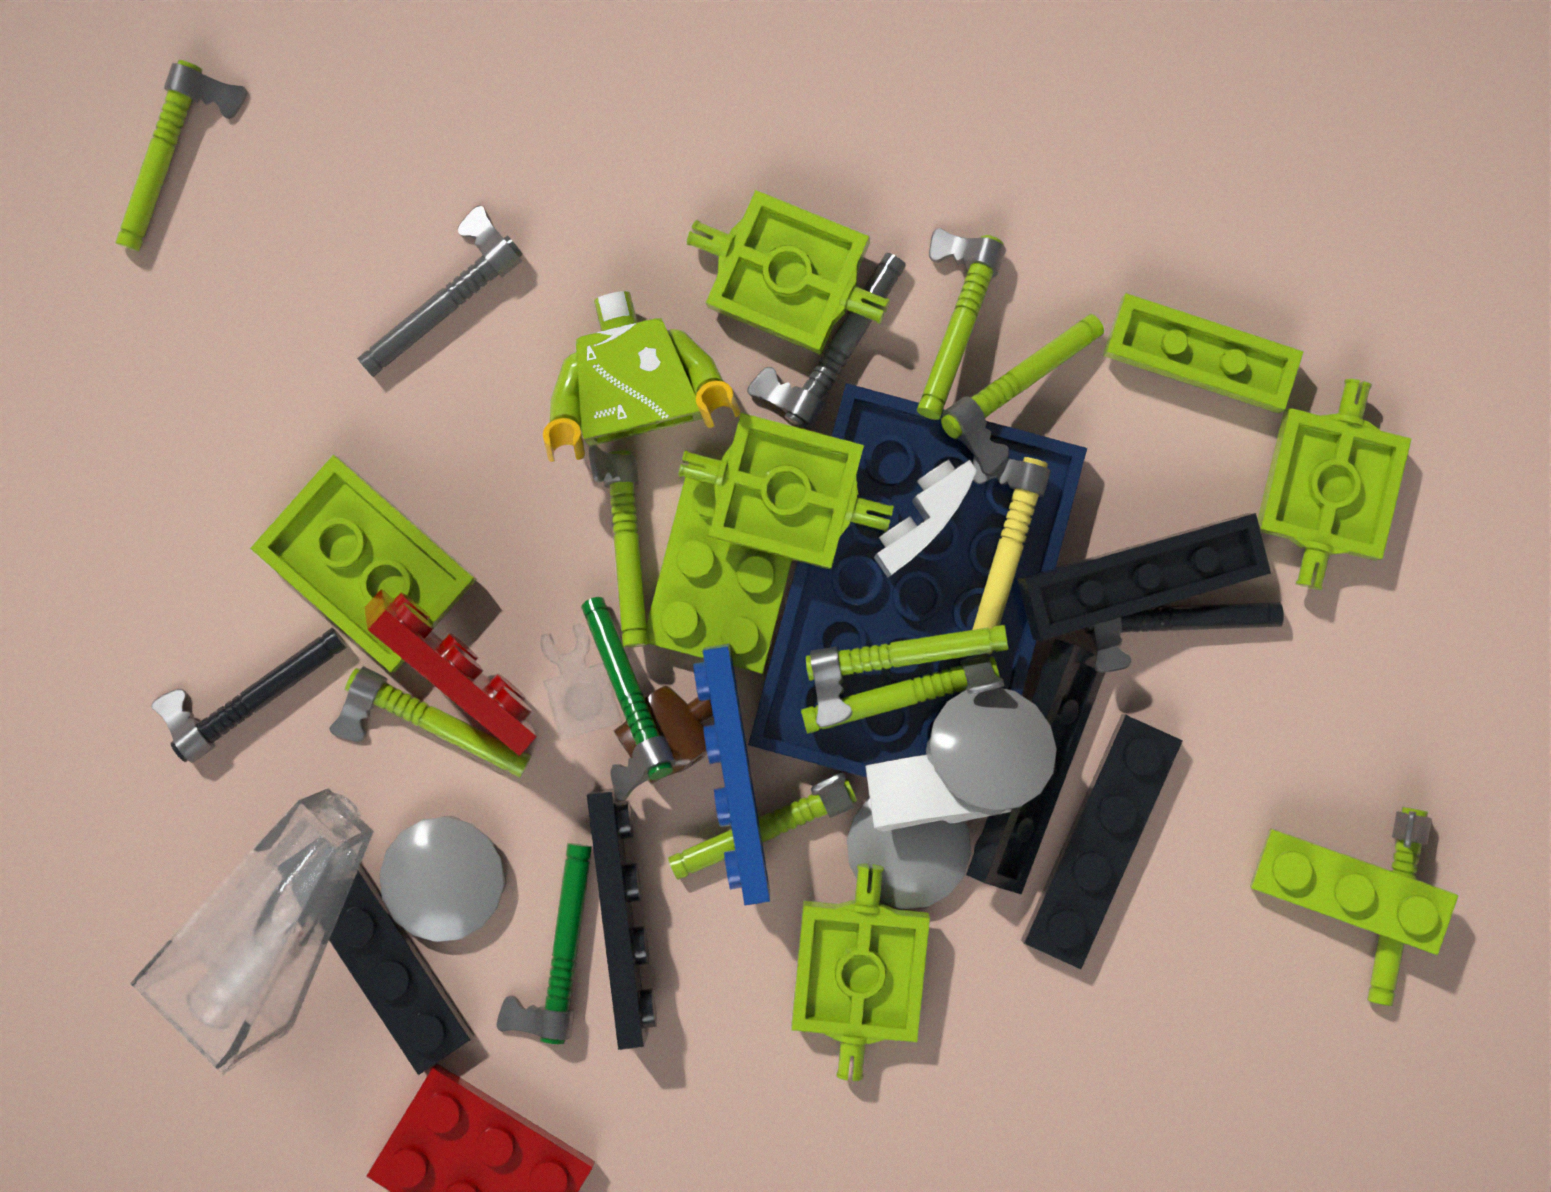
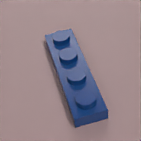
(736, 801)

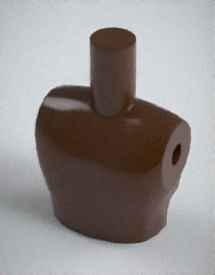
(676, 722)

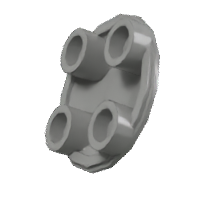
(992, 749)
(918, 860)
(442, 879)

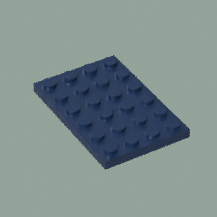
(925, 598)

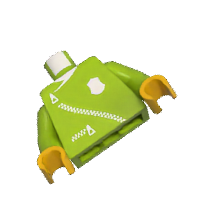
(631, 381)

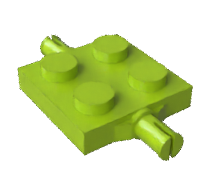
(788, 272)
(1333, 484)
(785, 491)
(860, 971)

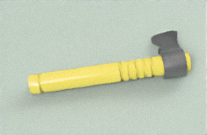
(1029, 482)

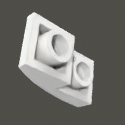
(937, 503)
(913, 794)

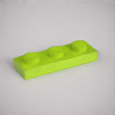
(1203, 353)
(1354, 891)

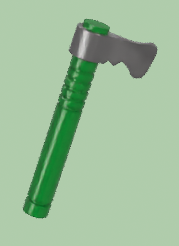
(652, 754)
(555, 1019)

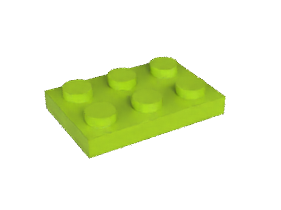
(348, 543)
(714, 588)

